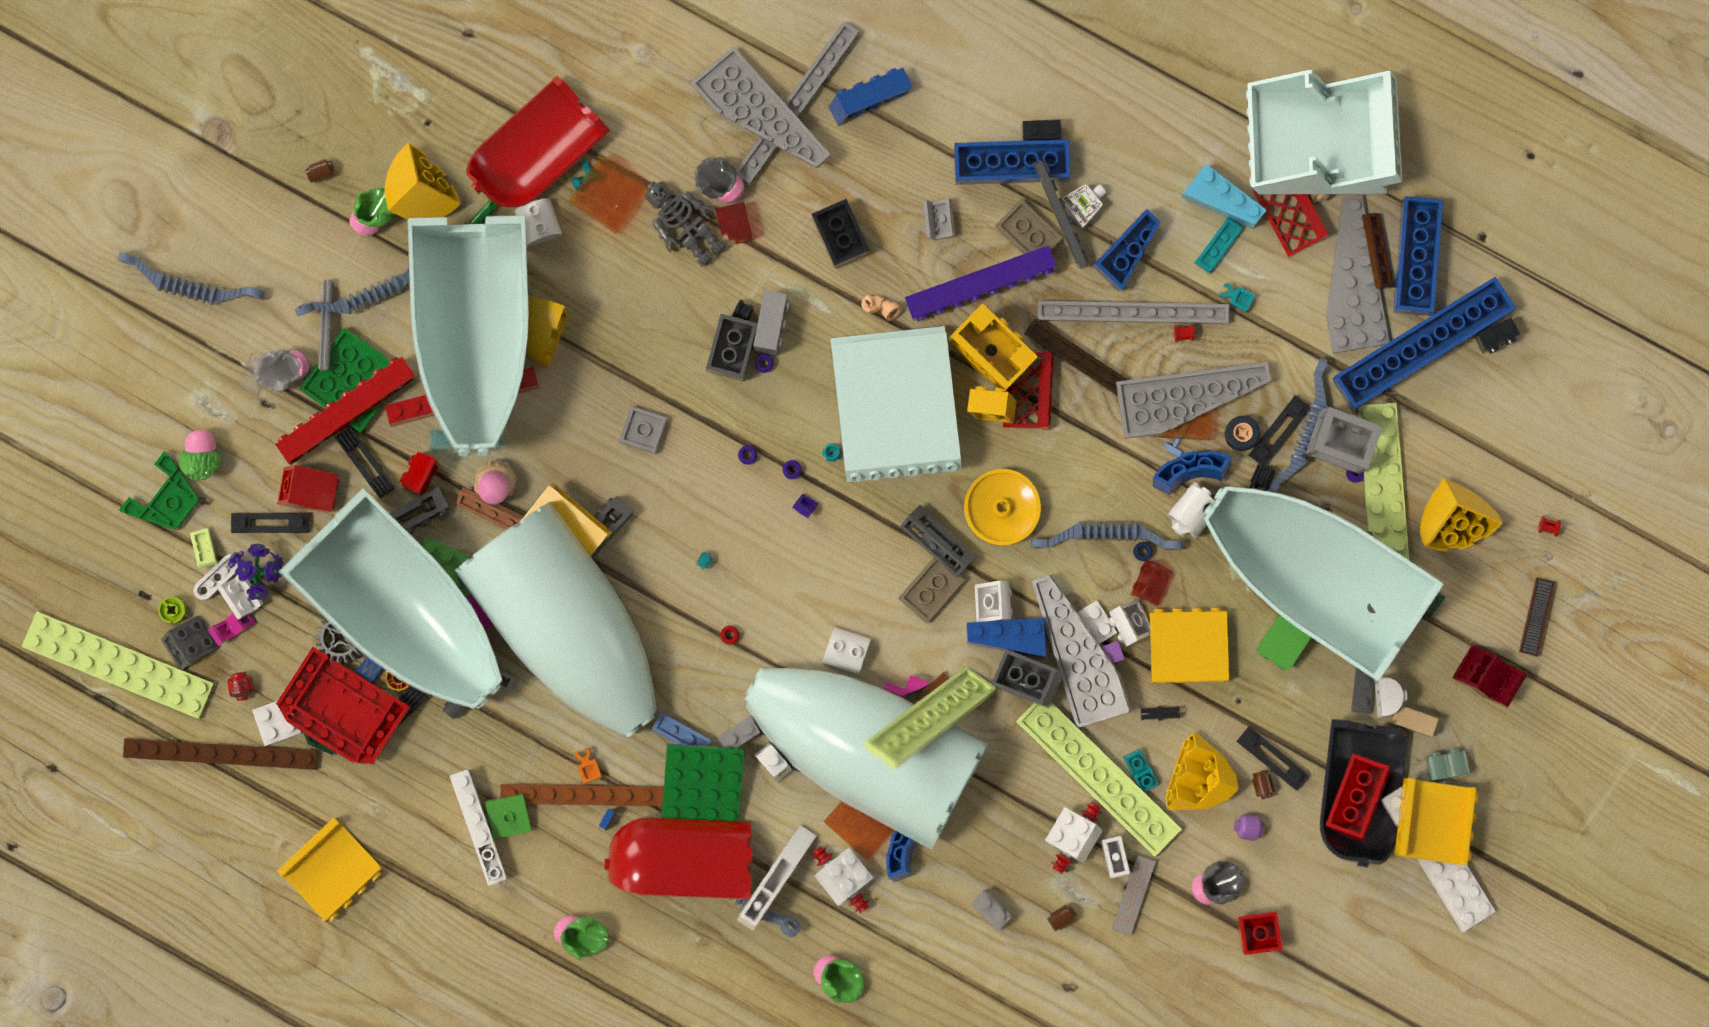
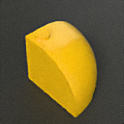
(417, 187)
(545, 328)
(1456, 518)

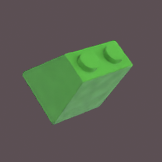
(1283, 643)

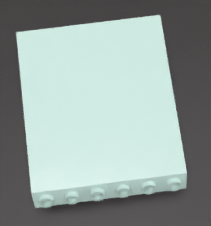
(1324, 135)
(896, 404)

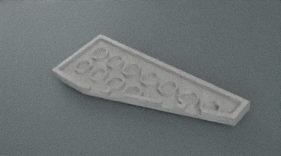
(746, 99)
(1354, 304)
(1167, 401)
(1088, 676)

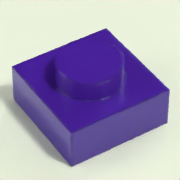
(805, 505)

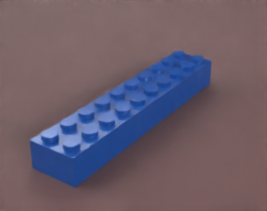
(1423, 343)

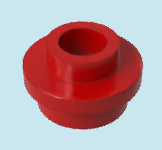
(725, 630)

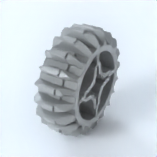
(334, 645)

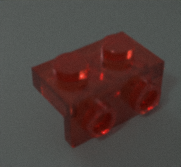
(1151, 582)

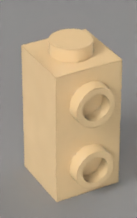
(1415, 721)

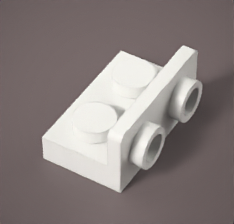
(236, 597)

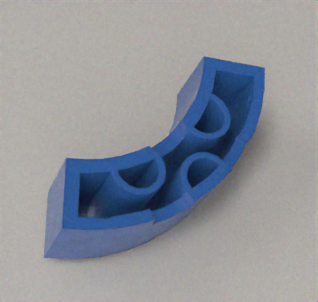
(1191, 466)
(899, 856)

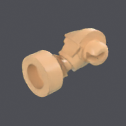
(873, 304)

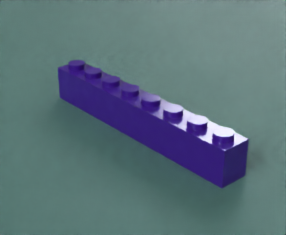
(980, 283)

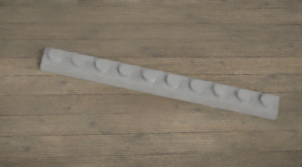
(801, 96)
(1133, 312)

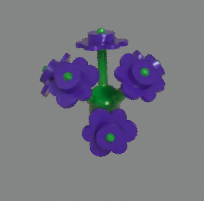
(253, 573)

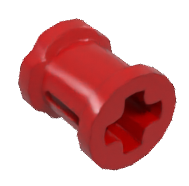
(1183, 333)
(1549, 526)

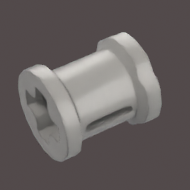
(510, 684)

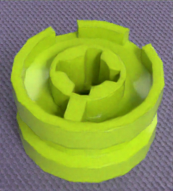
(180, 609)

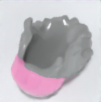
(281, 369)

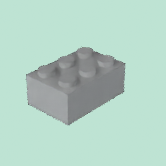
(771, 323)

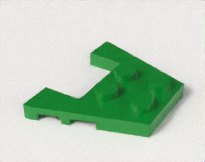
(171, 502)

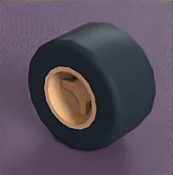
(1248, 433)

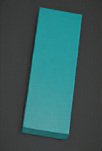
(1218, 245)

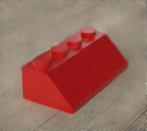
(1358, 797)

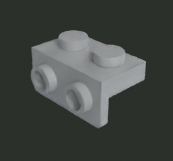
(939, 219)

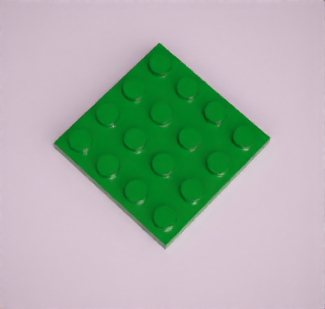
(349, 364)
(702, 782)

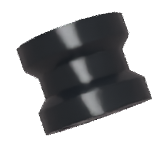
(743, 310)

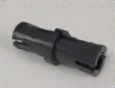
(1160, 713)

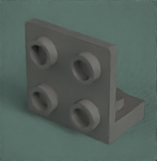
(189, 642)

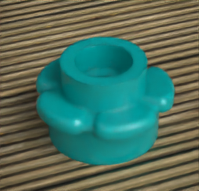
(836, 452)
(704, 560)

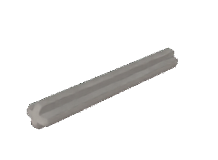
(325, 327)

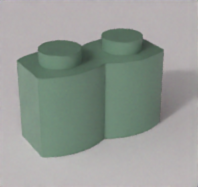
(1447, 765)

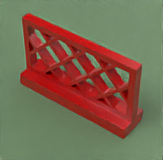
(1311, 217)
(1044, 395)

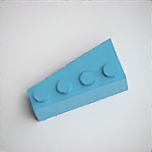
(1222, 197)

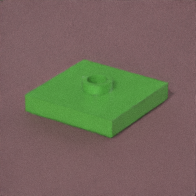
(508, 816)

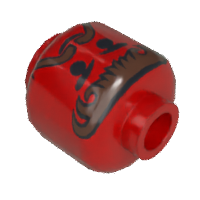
(240, 686)

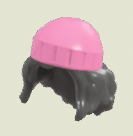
(719, 180)
(1218, 883)

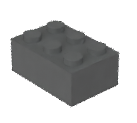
(731, 347)
(1027, 678)

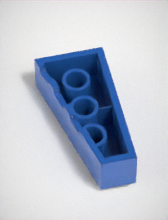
(869, 95)
(1123, 255)
(1018, 636)

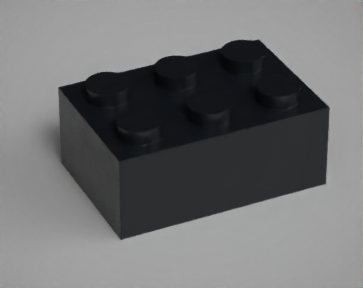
(840, 234)

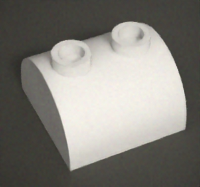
(540, 221)
(993, 601)
(1130, 622)
(846, 651)
(1388, 696)

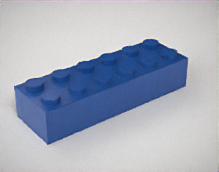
(1010, 161)
(1417, 256)

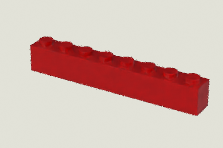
(419, 407)
(345, 411)

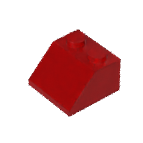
(419, 474)

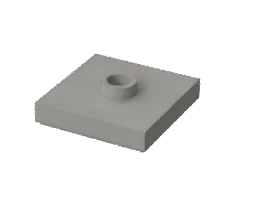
(643, 430)

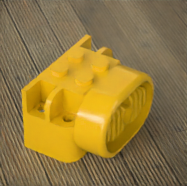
(986, 330)

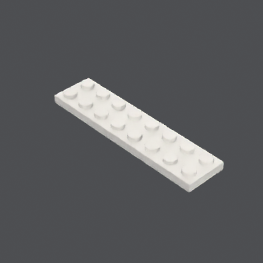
(1451, 881)

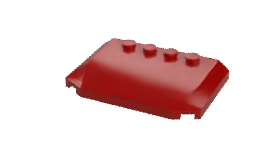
(340, 709)

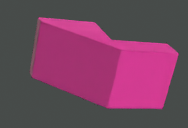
(230, 628)
(913, 685)

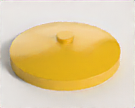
(1002, 507)

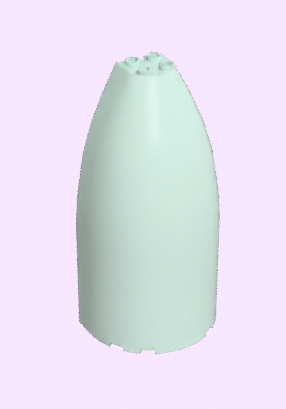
(469, 323)
(1322, 574)
(395, 604)
(563, 620)
(822, 730)

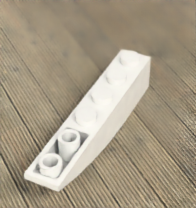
(478, 826)
(776, 878)

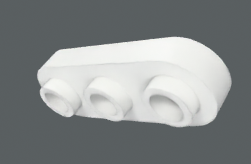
(209, 581)

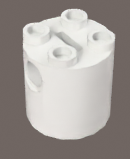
(1188, 512)

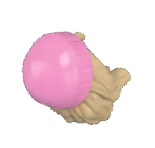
(494, 481)

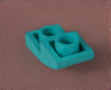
(1140, 770)

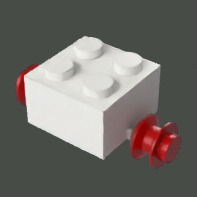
(1074, 836)
(843, 877)

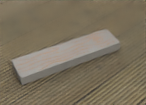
(1133, 894)

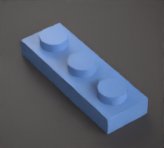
(678, 732)

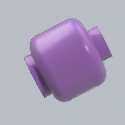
(1249, 827)

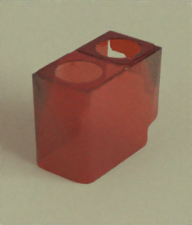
(734, 222)

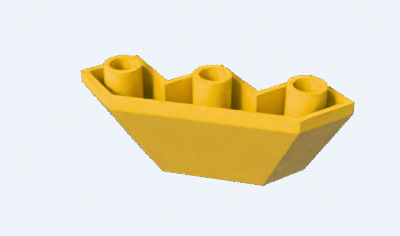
(1200, 777)

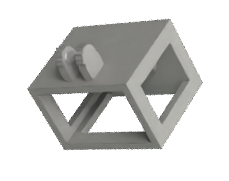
(1344, 440)

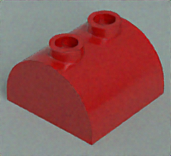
(1259, 933)

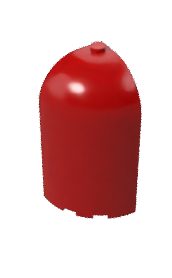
(534, 146)
(682, 858)

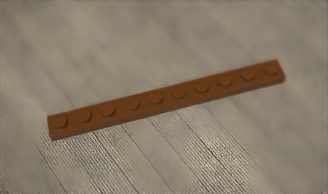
(220, 754)

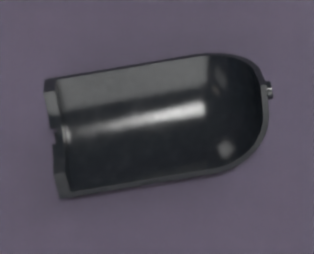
(1380, 745)

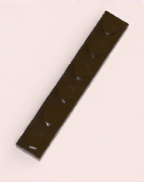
(1074, 356)

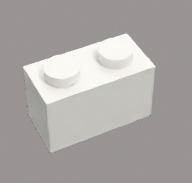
(1115, 857)

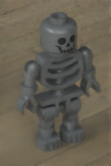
(660, 196)

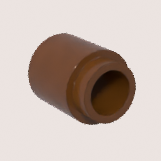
(320, 170)
(1263, 784)
(1062, 917)

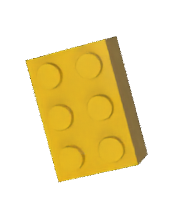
(991, 405)

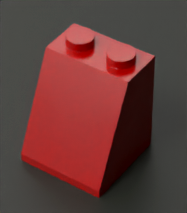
(308, 489)

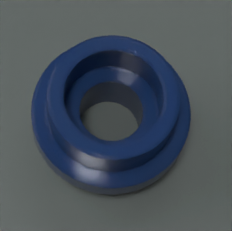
(1147, 547)

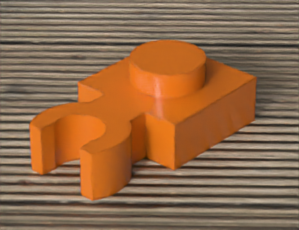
(588, 769)

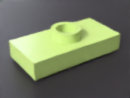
(203, 548)

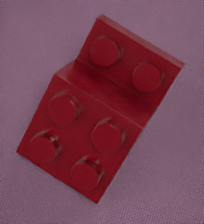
(1489, 676)

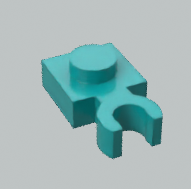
(1240, 298)

